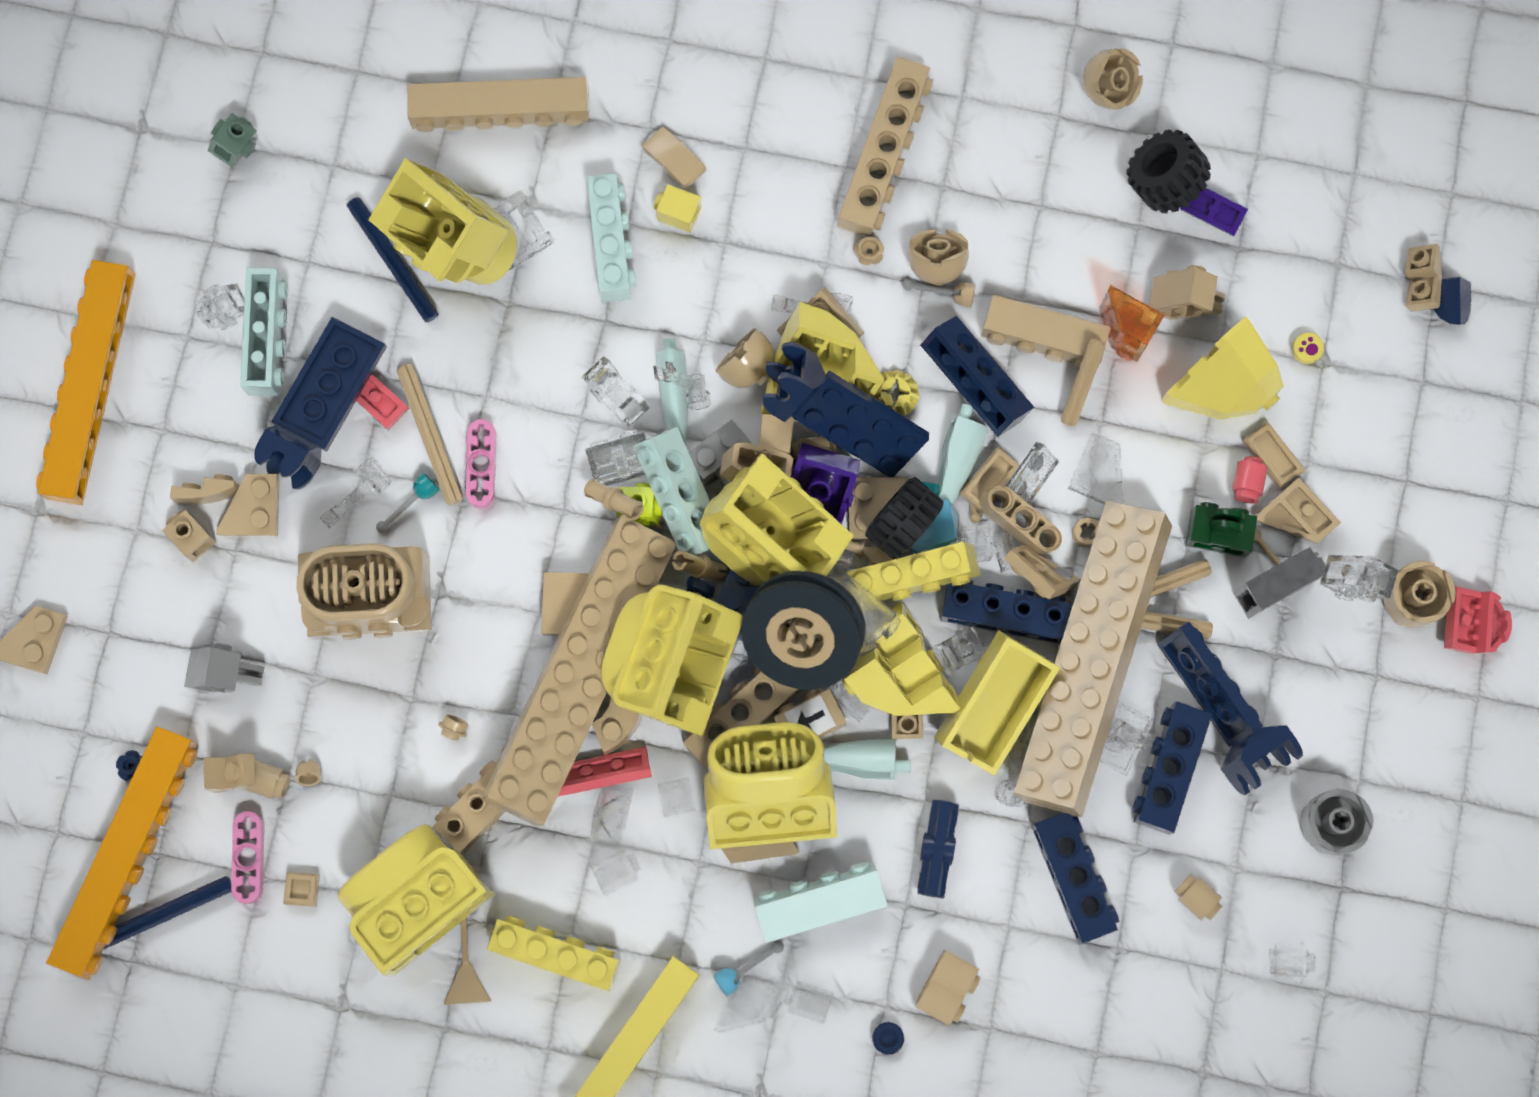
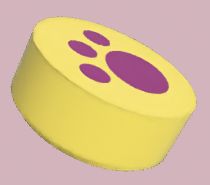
(1307, 348)

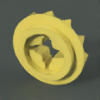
(906, 384)

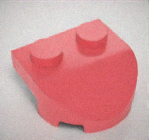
(1476, 622)

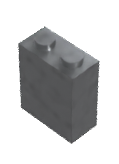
(1280, 582)

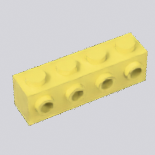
(919, 572)
(554, 955)

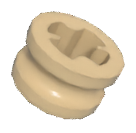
(1077, 531)

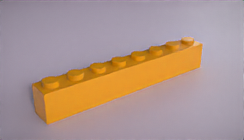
(85, 383)
(122, 854)

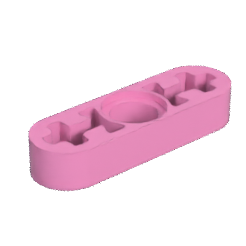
(489, 442)
(258, 866)

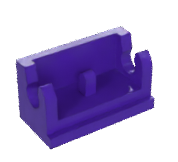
(1217, 211)

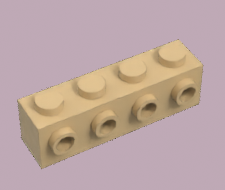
(469, 816)

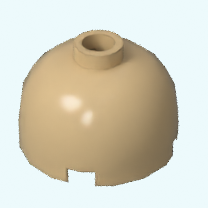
(1113, 78)
(938, 256)
(747, 361)

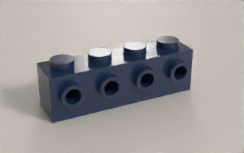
(1006, 611)

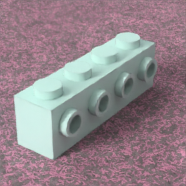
(609, 239)
(263, 332)
(819, 902)

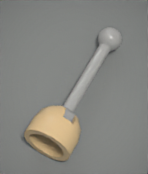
(962, 294)

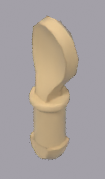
(873, 554)

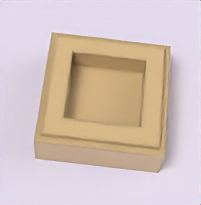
(301, 889)

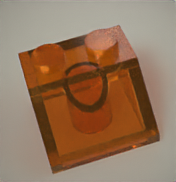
(1130, 323)

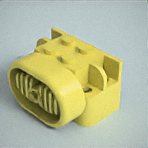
(444, 227)
(771, 526)
(670, 656)
(768, 787)
(410, 898)

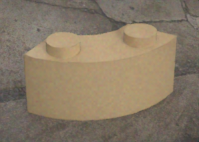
(615, 727)

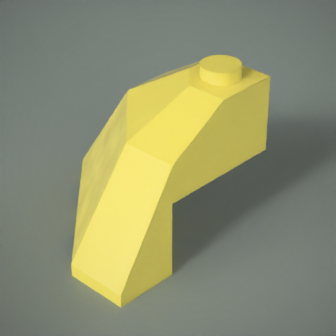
(835, 346)
(1232, 379)
(902, 674)

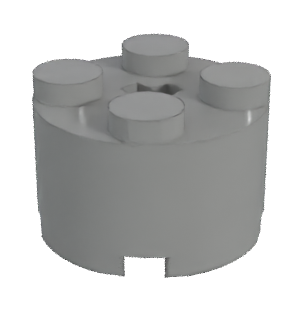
(1346, 837)

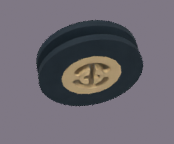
(816, 607)

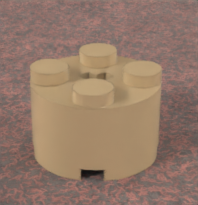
(1437, 593)

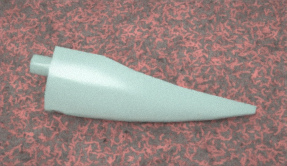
(671, 395)
(960, 453)
(866, 758)

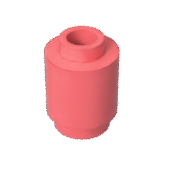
(1249, 480)

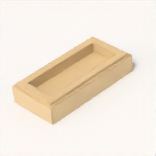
(1269, 447)
(994, 472)

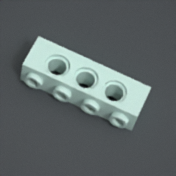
(675, 487)

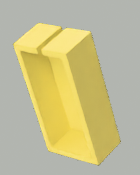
(997, 703)

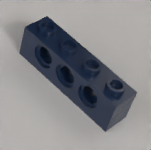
(977, 376)
(1194, 724)
(1084, 926)

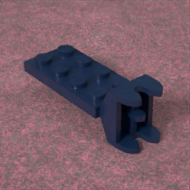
(318, 402)
(841, 412)
(1230, 712)

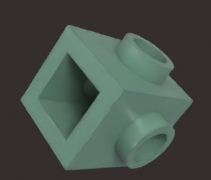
(232, 139)

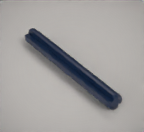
(393, 261)
(171, 909)

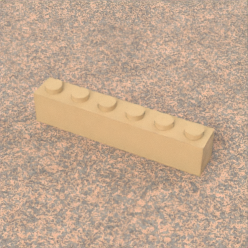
(498, 103)

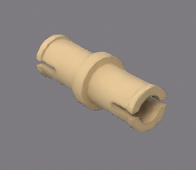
(613, 499)
(699, 566)

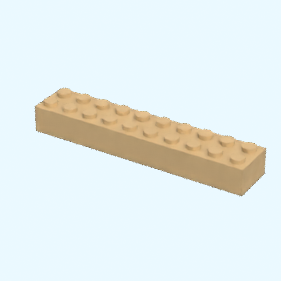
(1093, 658)
(571, 679)

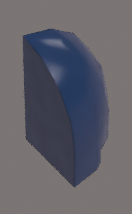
(1455, 301)

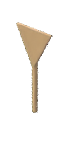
(466, 984)

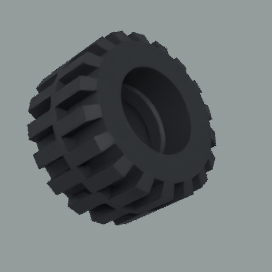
(1168, 171)
(904, 518)

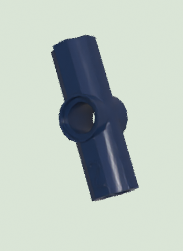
(938, 849)

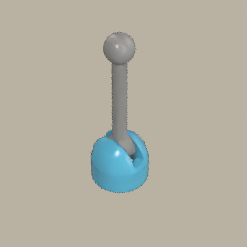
(729, 979)

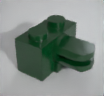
(1221, 529)

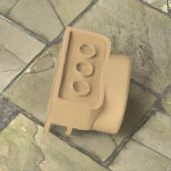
(364, 590)

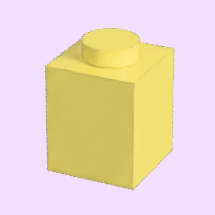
(677, 208)

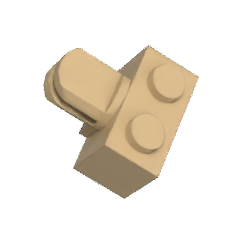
(1186, 293)

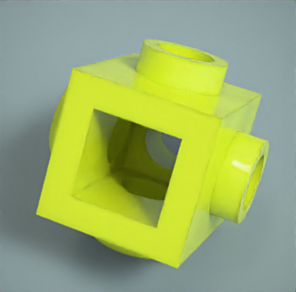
(651, 512)

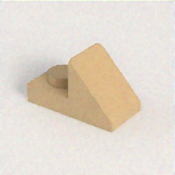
(229, 773)

